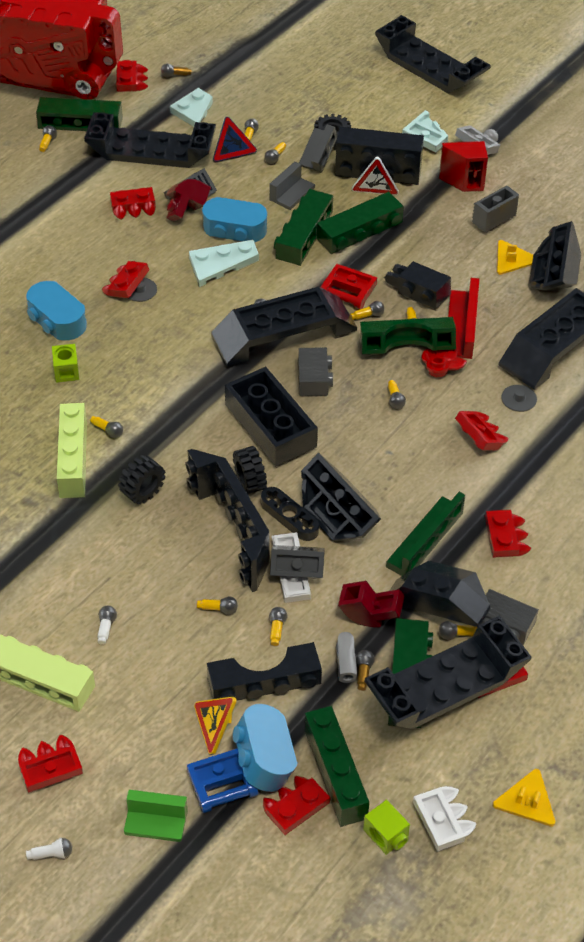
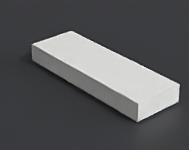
(293, 587)

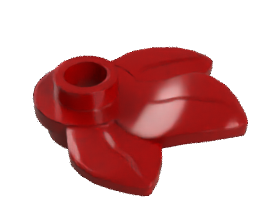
(441, 361)

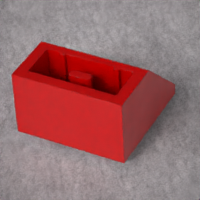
(464, 165)

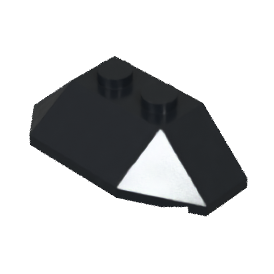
(556, 260)
(336, 501)
(444, 592)

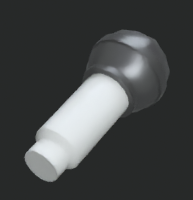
(107, 615)

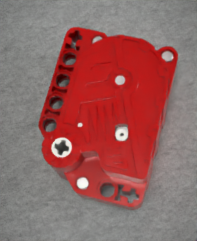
(59, 45)

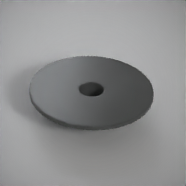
(145, 291)
(519, 398)

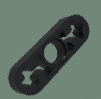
(291, 523)

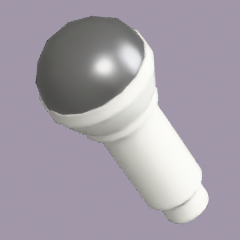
(60, 848)

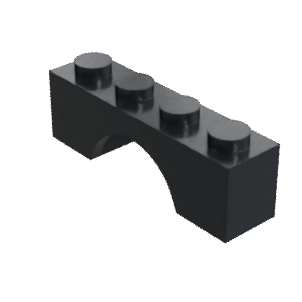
(297, 670)

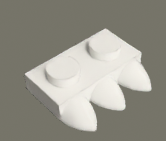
(441, 818)

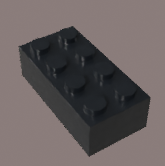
(398, 152)
(271, 416)

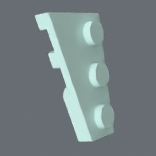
(217, 260)

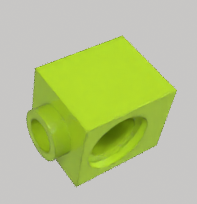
(65, 363)
(386, 827)

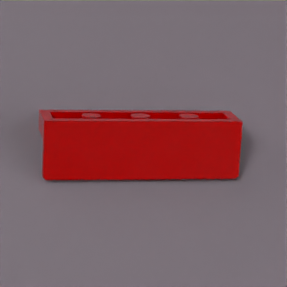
(464, 312)

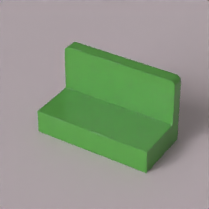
(155, 815)

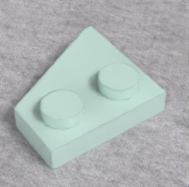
(192, 106)
(433, 134)

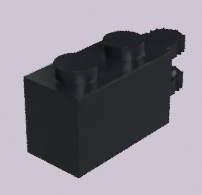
(420, 283)

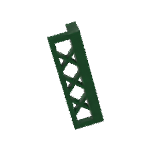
(426, 534)

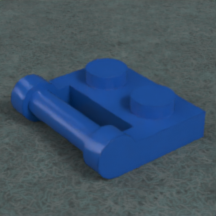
(216, 772)

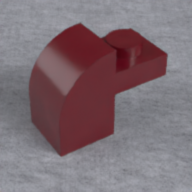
(186, 193)
(366, 606)

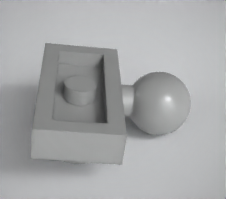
(470, 134)

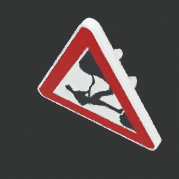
(375, 180)

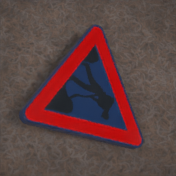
(232, 142)

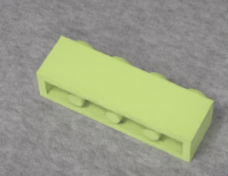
(72, 450)
(45, 673)

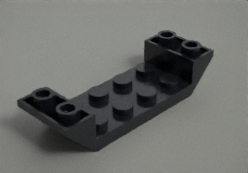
(425, 60)
(148, 146)
(279, 319)
(546, 340)
(214, 476)
(450, 676)

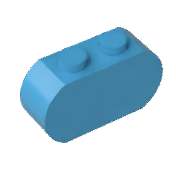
(234, 219)
(56, 310)
(264, 747)

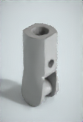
(346, 658)

